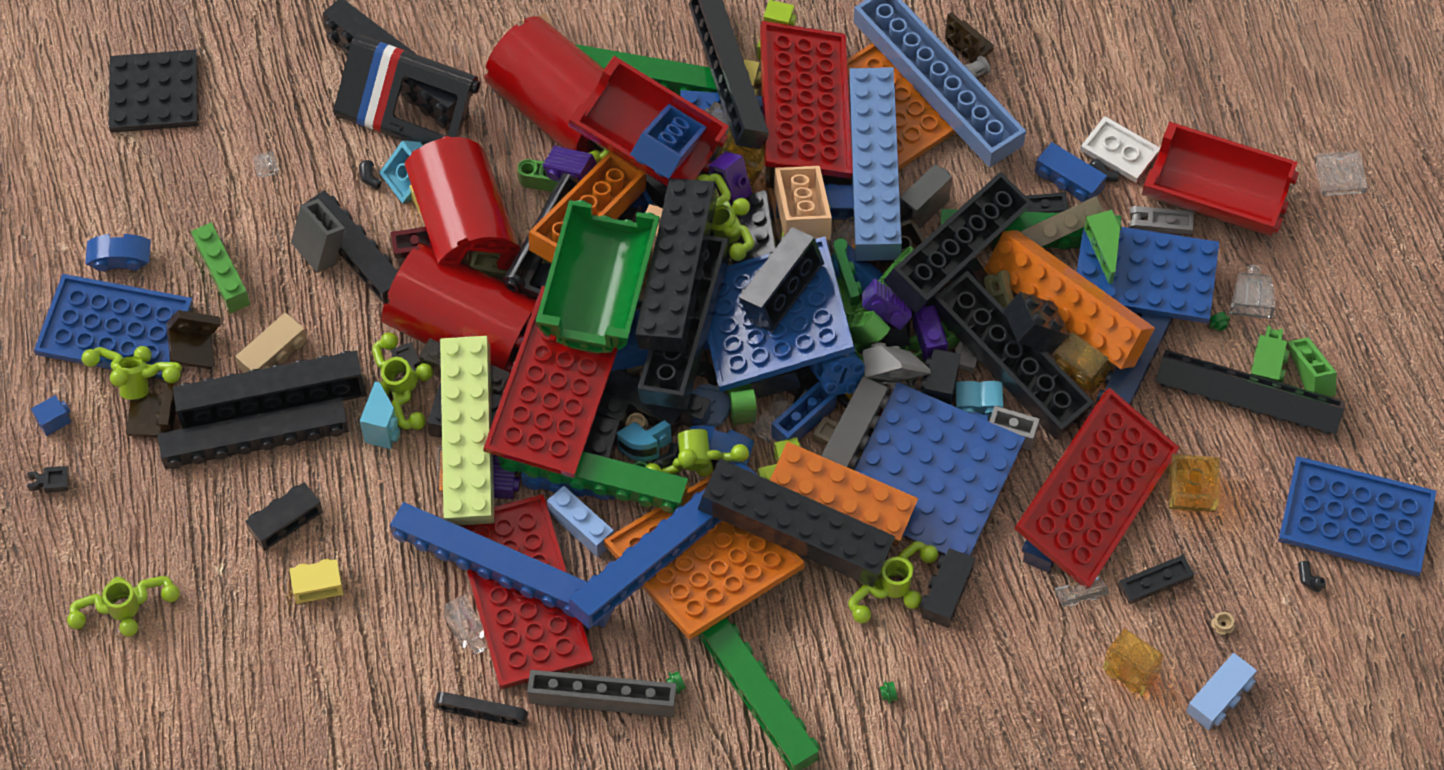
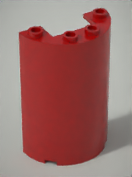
(544, 78)
(627, 104)
(1221, 179)
(460, 201)
(456, 302)

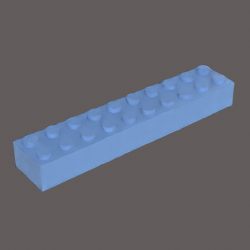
(940, 78)
(874, 164)

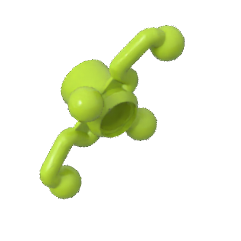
(725, 220)
(132, 372)
(400, 389)
(697, 456)
(885, 587)
(118, 589)

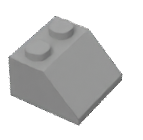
(892, 364)

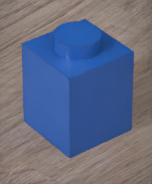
(51, 415)

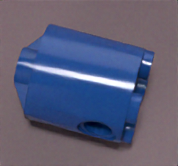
(839, 374)

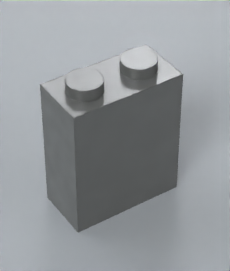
(926, 196)
(317, 235)

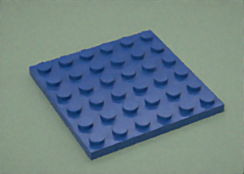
(807, 335)
(943, 459)

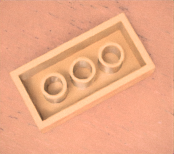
(803, 200)

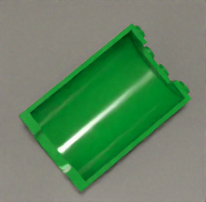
(596, 278)

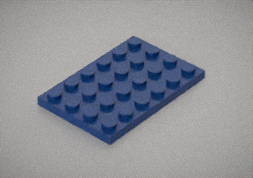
(1157, 273)
(107, 316)
(1357, 516)

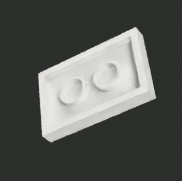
(1120, 149)

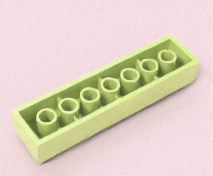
(465, 427)

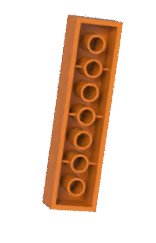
(1080, 303)

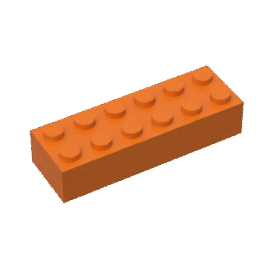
(608, 187)
(844, 490)

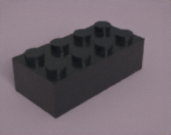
(781, 279)

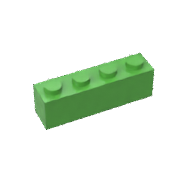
(220, 268)

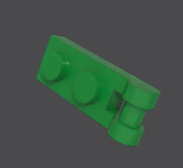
(847, 270)

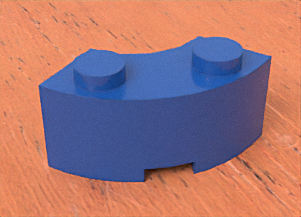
(117, 252)
(725, 441)

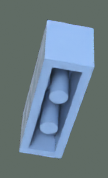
(579, 520)
(1222, 692)

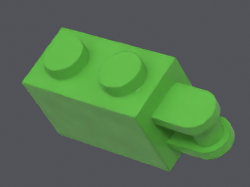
(1270, 355)

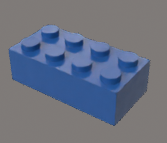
(668, 141)

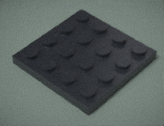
(153, 91)

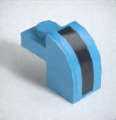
(643, 444)

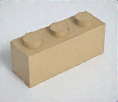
(272, 345)

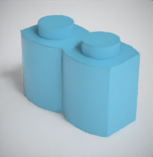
(979, 396)

